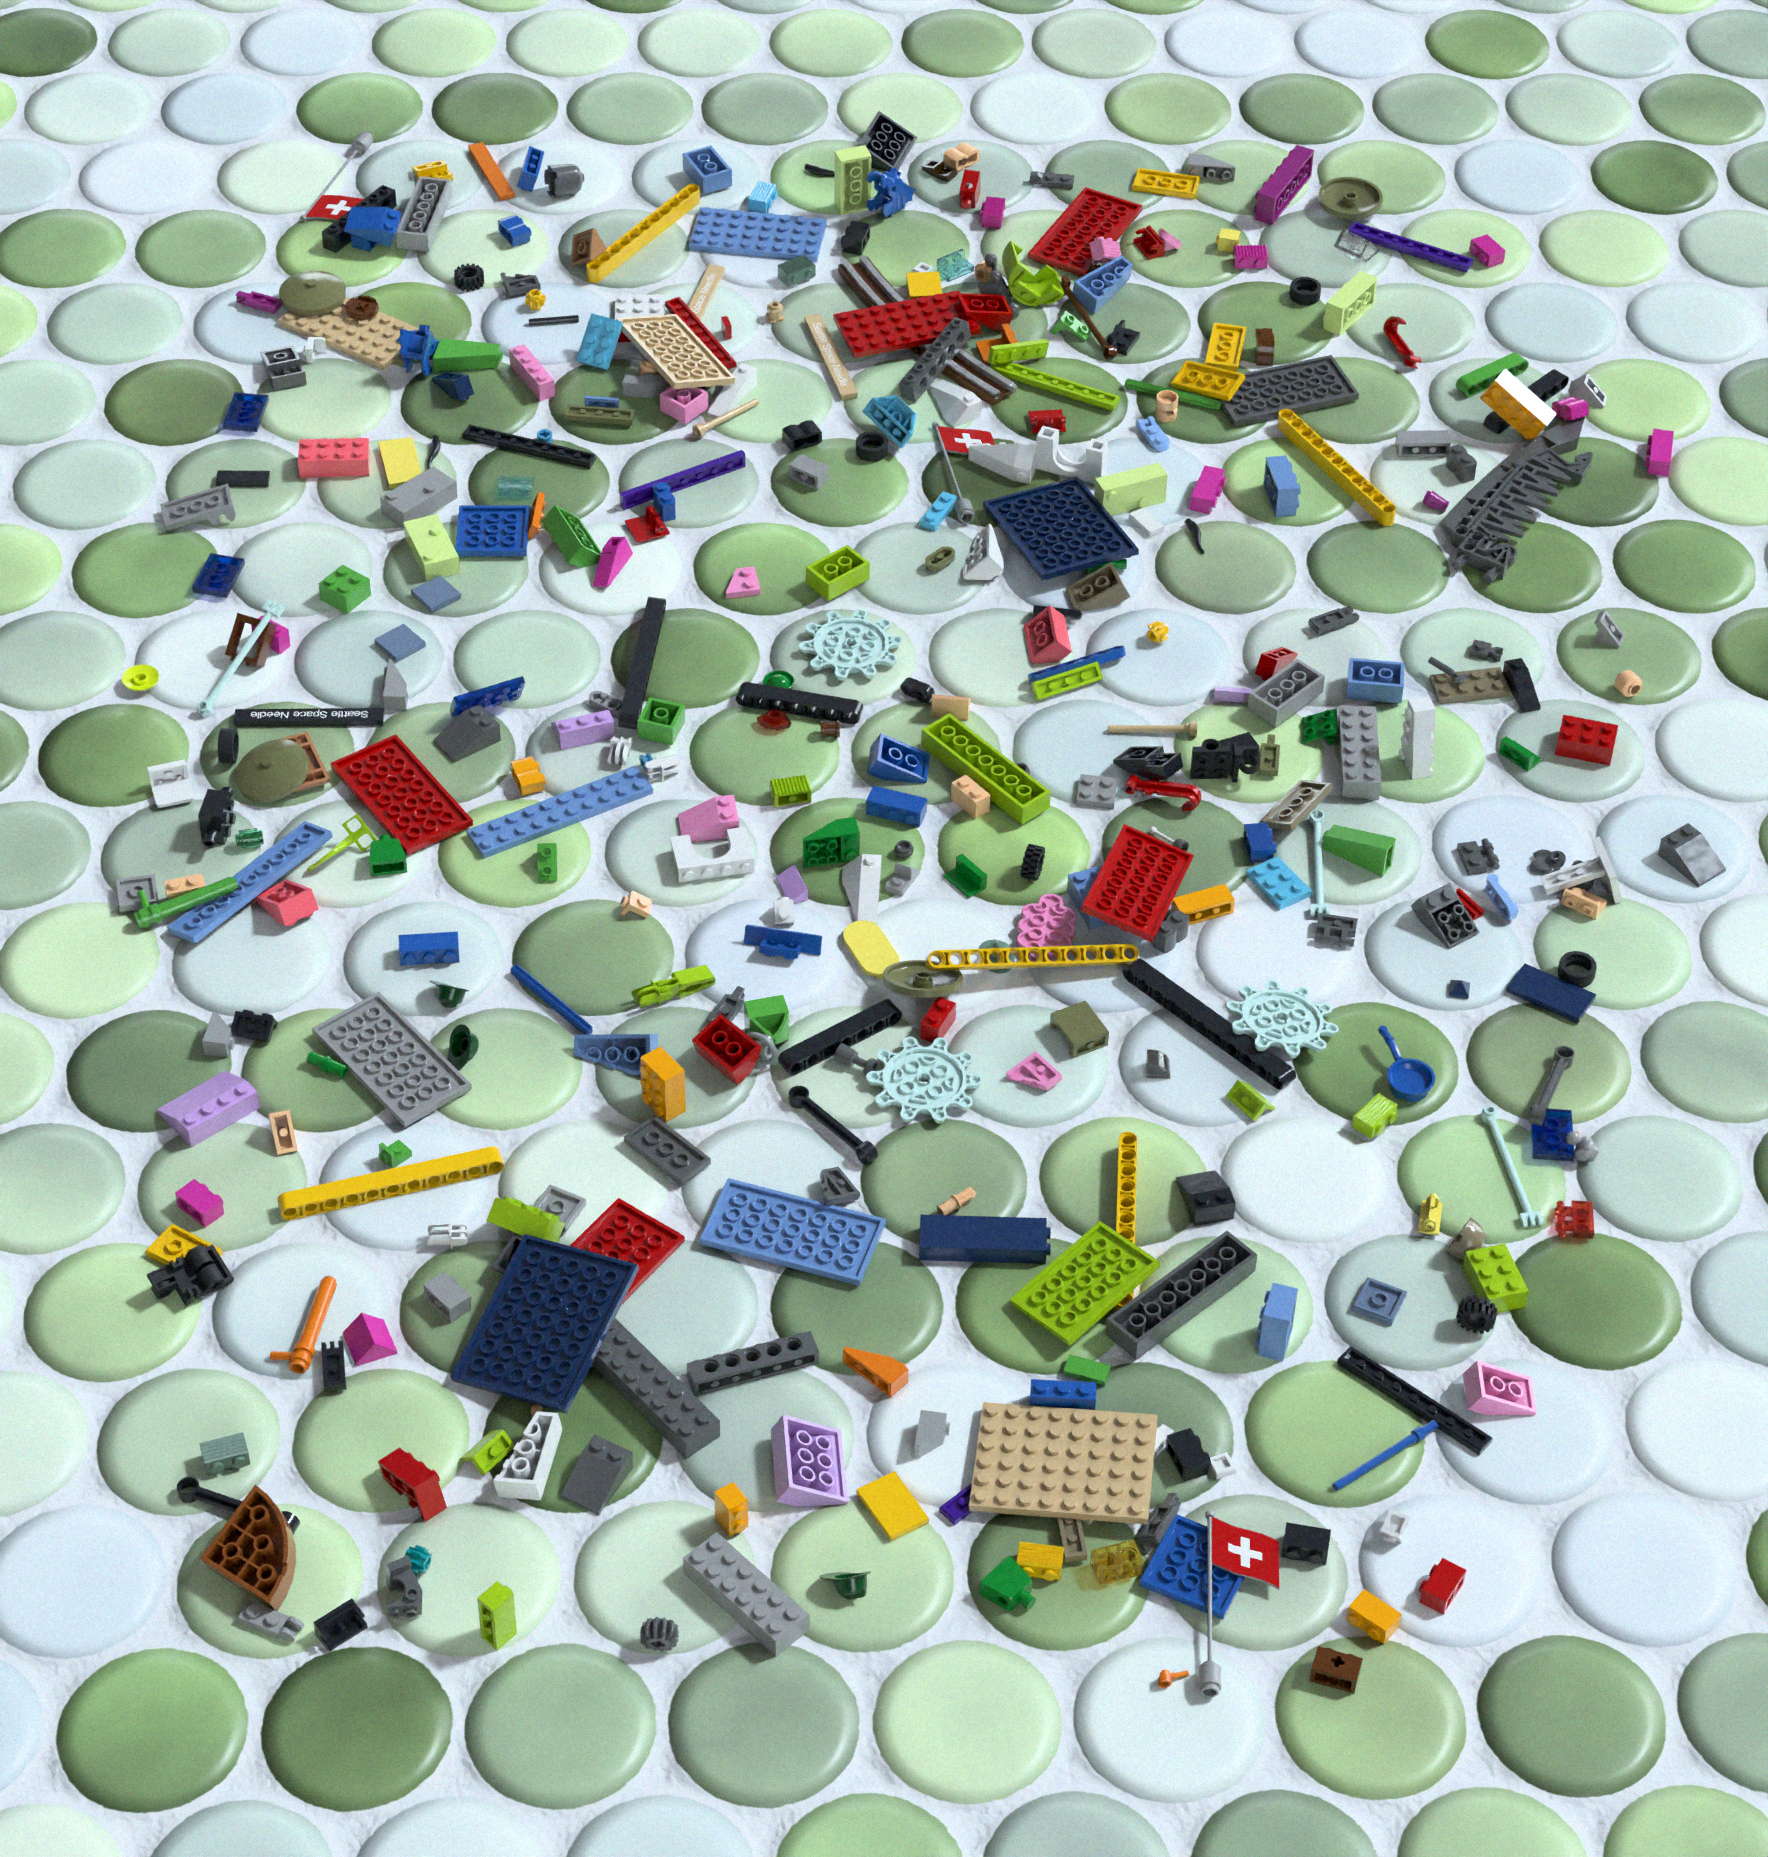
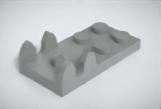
(198, 507)

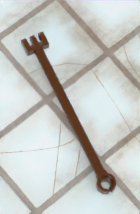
(1108, 350)

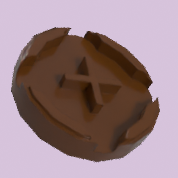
(362, 308)

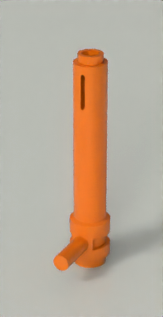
(304, 1349)

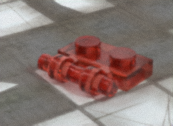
(1581, 1219)

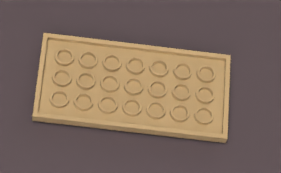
(366, 340)
(676, 351)

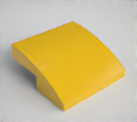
(434, 169)

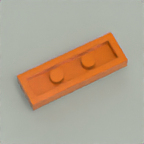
(536, 515)

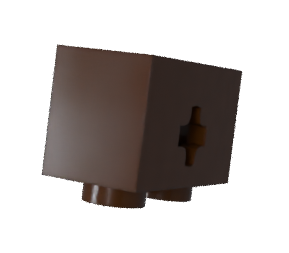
(1336, 1669)

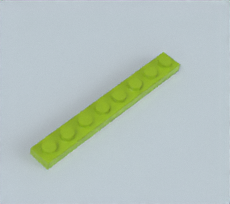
(1057, 385)

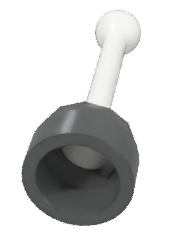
(1179, 843)

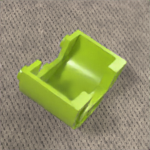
(1026, 287)

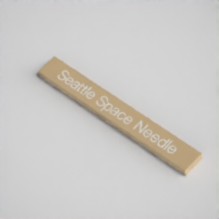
(706, 290)
(830, 357)

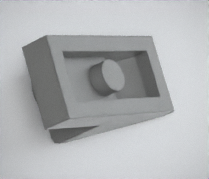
(1608, 631)
(901, 879)

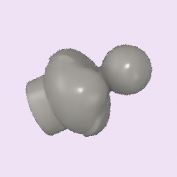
(1584, 1146)

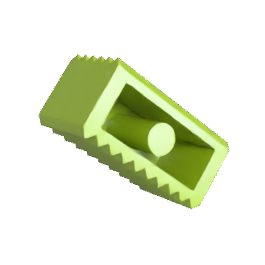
(790, 790)
(1375, 1116)

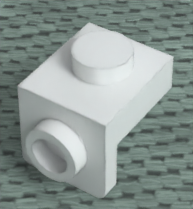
(313, 346)
(783, 911)
(1394, 1526)

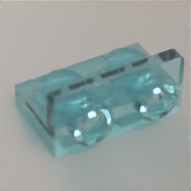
(954, 265)
(515, 487)

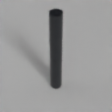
(551, 320)

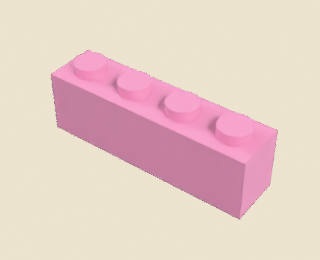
(532, 372)

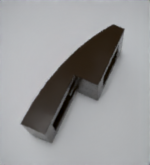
(936, 169)

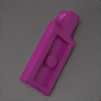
(259, 301)

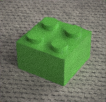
(344, 589)
(661, 721)

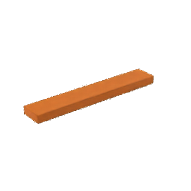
(491, 171)

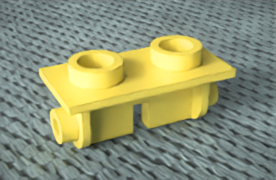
(1430, 1215)

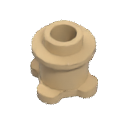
(774, 312)

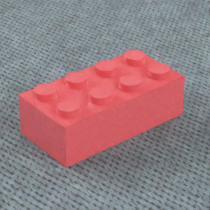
(334, 457)

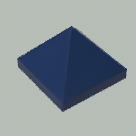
(1459, 989)

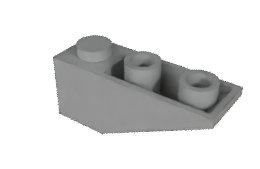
(1209, 168)
(395, 689)

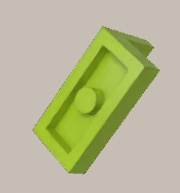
(1249, 1100)
(489, 1450)

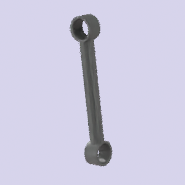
(1560, 1063)

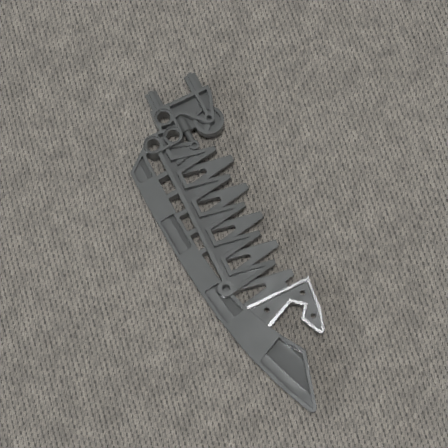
(1510, 488)

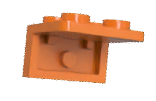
(1007, 337)

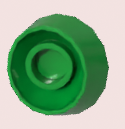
(779, 679)

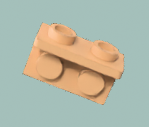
(1583, 901)

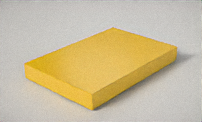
(173, 1244)
(892, 1506)

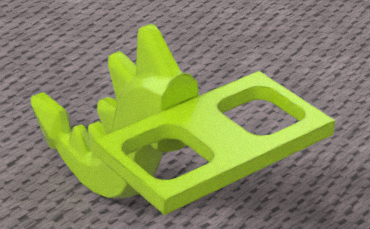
(350, 839)

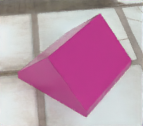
(368, 1339)

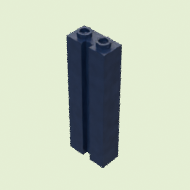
(984, 1239)

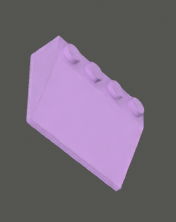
(210, 1107)
(808, 1463)

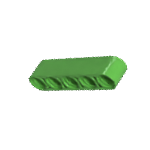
(1483, 377)

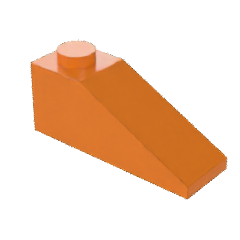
(877, 1369)

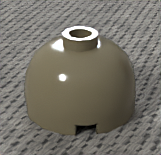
(1469, 1238)

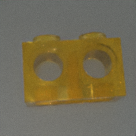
(1122, 1562)

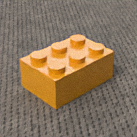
(663, 1084)

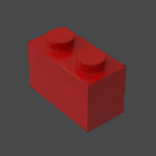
(938, 1019)
(1442, 1585)

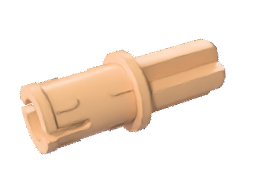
(956, 1201)

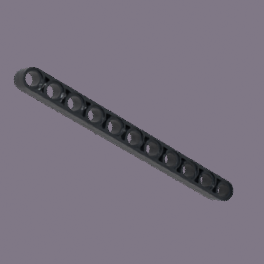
(642, 662)
(1208, 1023)

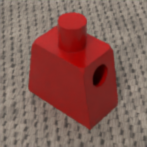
(970, 196)

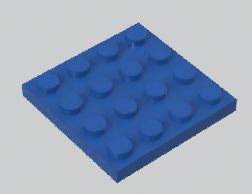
(492, 530)
(1181, 1570)

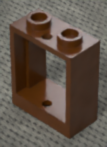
(264, 643)

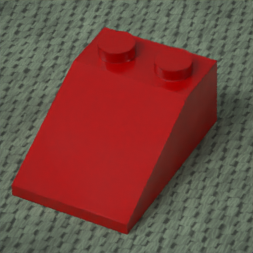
(986, 309)

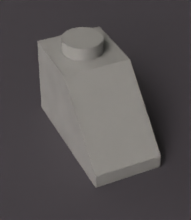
(1588, 390)
(218, 1037)
(930, 1432)

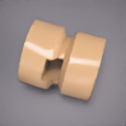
(1166, 406)

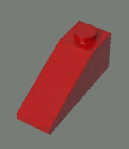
(1274, 661)

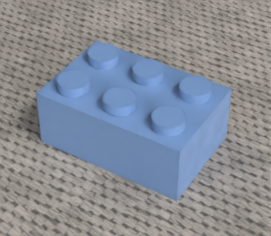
(707, 169)
(1281, 486)
(1375, 680)
(1078, 889)
(1276, 1321)

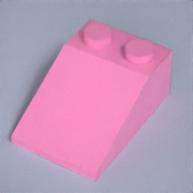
(709, 819)
(1498, 1391)

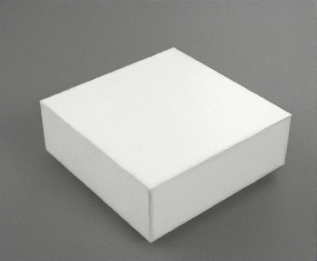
(922, 267)
(1222, 1466)

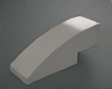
(646, 386)

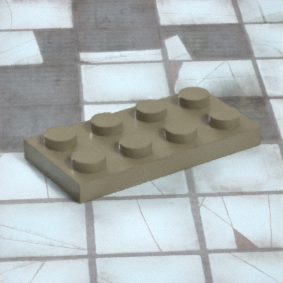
(1479, 685)
(1296, 804)

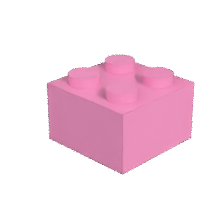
(684, 403)

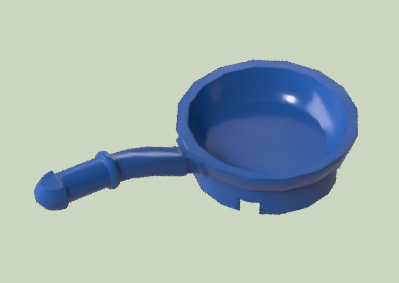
(1407, 1077)

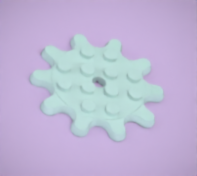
(833, 640)
(1265, 1015)
(931, 1063)

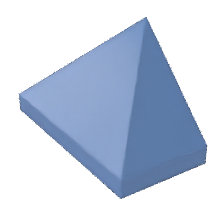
(601, 402)

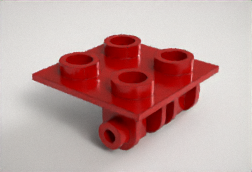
(1048, 418)
(647, 526)

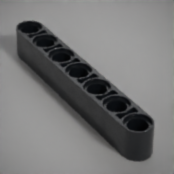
(1543, 388)
(799, 702)
(849, 1031)

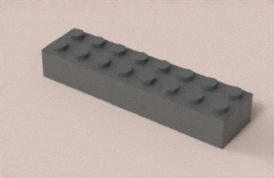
(1181, 1294)
(655, 1392)

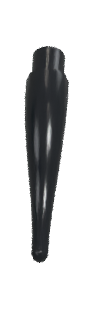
(818, 170)
(436, 446)
(1197, 533)

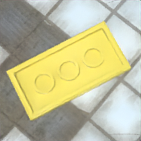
(399, 460)

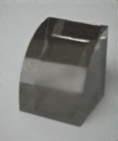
(1157, 1064)

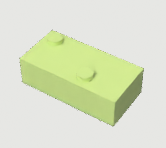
(850, 181)
(1350, 303)
(1132, 489)
(431, 547)

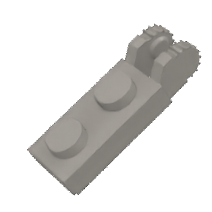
(269, 1621)

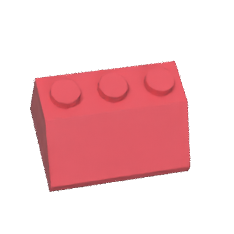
(1047, 637)

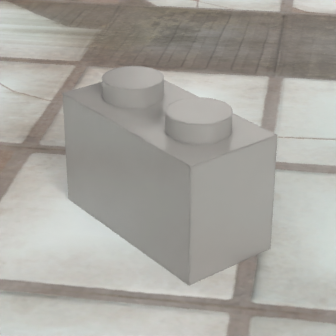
(809, 472)
(447, 1296)

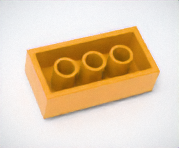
(1517, 405)

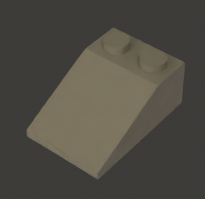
(1098, 589)

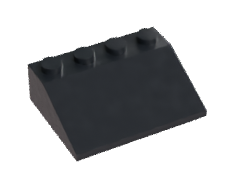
(887, 142)

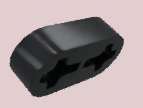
(917, 689)

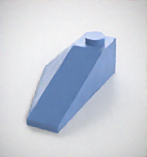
(616, 1050)

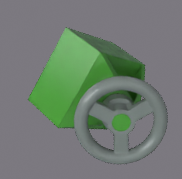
(767, 1024)

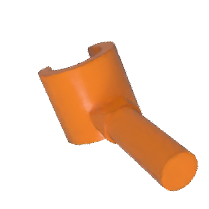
(1165, 1677)

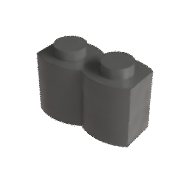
(1461, 463)
(1171, 931)

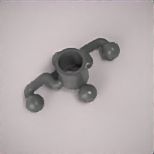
(996, 284)

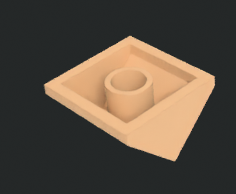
(955, 705)

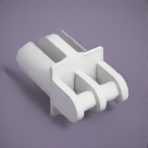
(620, 748)
(662, 767)
(447, 1234)

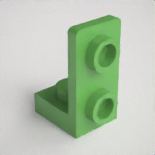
(1068, 321)
(547, 862)

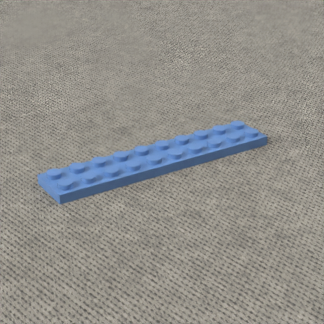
(559, 812)
(251, 881)

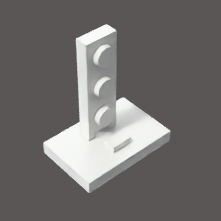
(1585, 872)

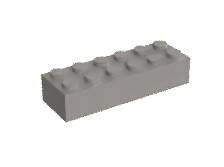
(424, 214)
(1358, 752)
(746, 1594)

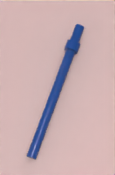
(1416, 1436)

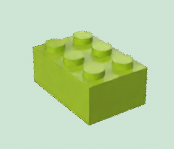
(837, 572)
(525, 1219)
(1496, 1277)

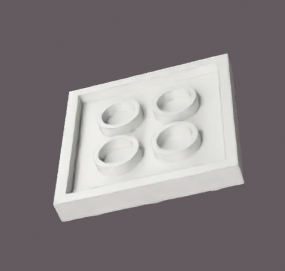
(639, 305)

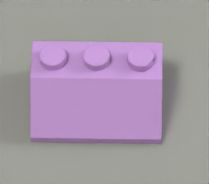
(584, 729)

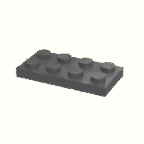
(667, 1150)

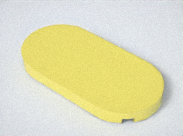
(869, 947)

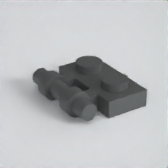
(1472, 856)
(1336, 925)

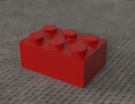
(1586, 740)

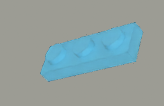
(938, 511)

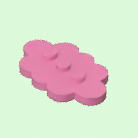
(1046, 925)

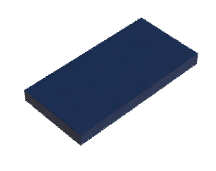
(1551, 993)

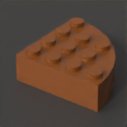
(255, 1550)

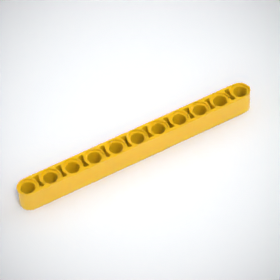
(643, 233)
(1336, 467)
(1022, 957)
(390, 1183)
(1126, 1194)

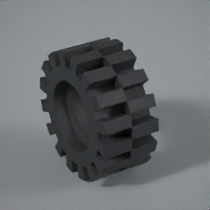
(469, 277)
(1032, 862)
(1467, 1315)

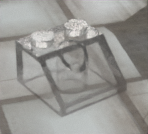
(1355, 246)

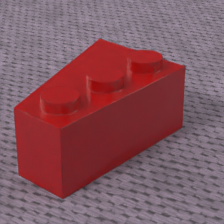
(415, 1481)

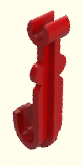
(1390, 329)
(1166, 789)

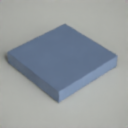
(436, 594)
(400, 642)
(1379, 1301)

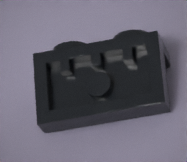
(1123, 338)
(253, 1026)

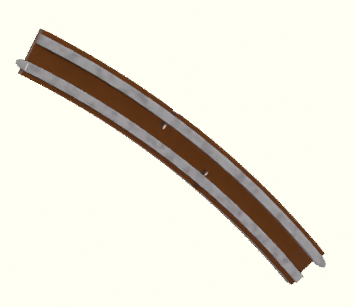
(963, 369)

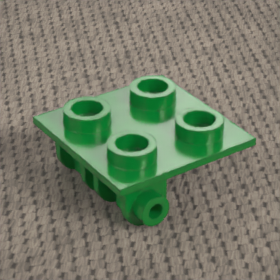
(1320, 726)

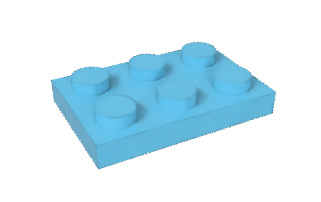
(599, 341)
(1278, 883)

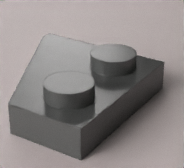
(520, 283)
(837, 1187)

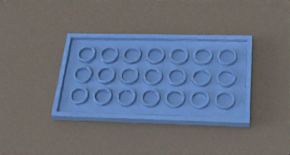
(757, 234)
(793, 1231)

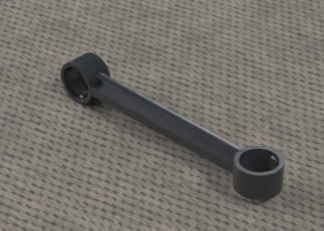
(865, 1150)
(220, 1500)

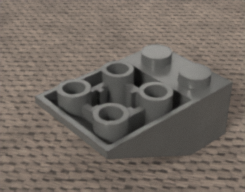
(1445, 916)

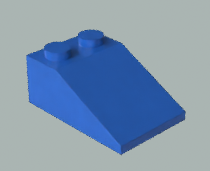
(373, 224)
(897, 761)

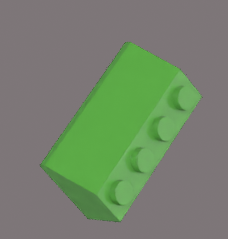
(572, 538)

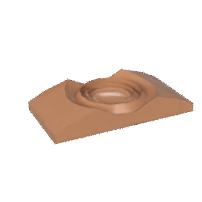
(317, 773)

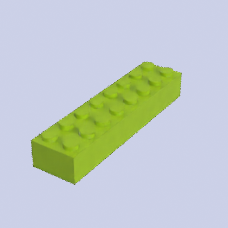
(972, 756)

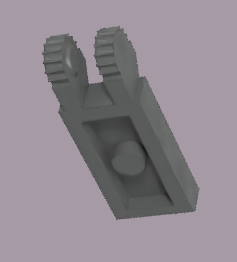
(1333, 619)

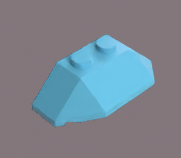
(892, 417)

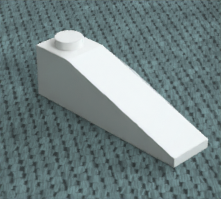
(956, 403)

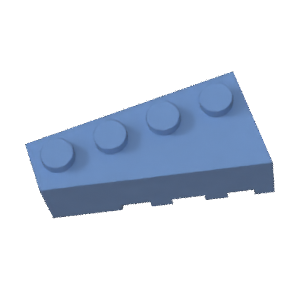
(1101, 284)

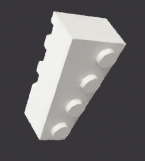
(1418, 737)
(530, 1464)

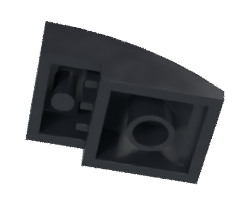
(1149, 762)

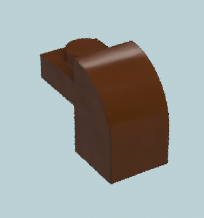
(1264, 346)

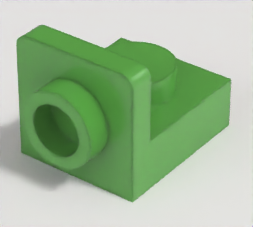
(394, 1153)

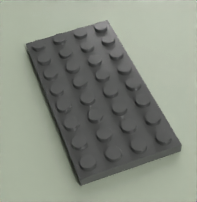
(1289, 386)

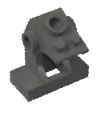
(401, 1576)

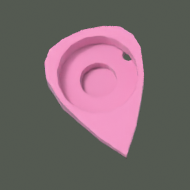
(1170, 241)

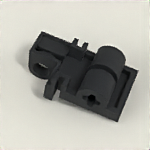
(1219, 761)
(192, 1275)

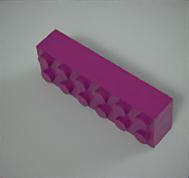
(1283, 184)

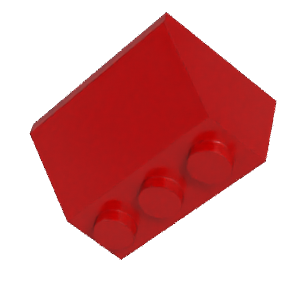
(727, 1048)

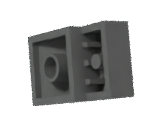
(283, 368)

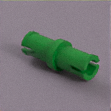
(327, 1064)

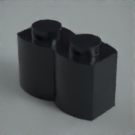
(801, 435)

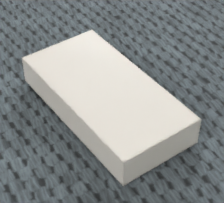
(1146, 522)

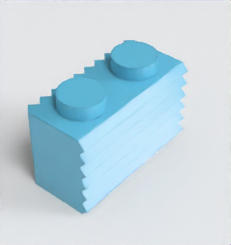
(762, 197)

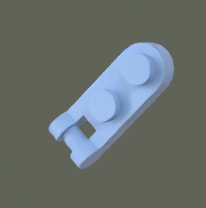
(1153, 433)
(1500, 898)

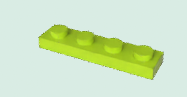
(1018, 351)
(1066, 680)

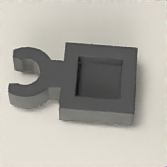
(1484, 650)

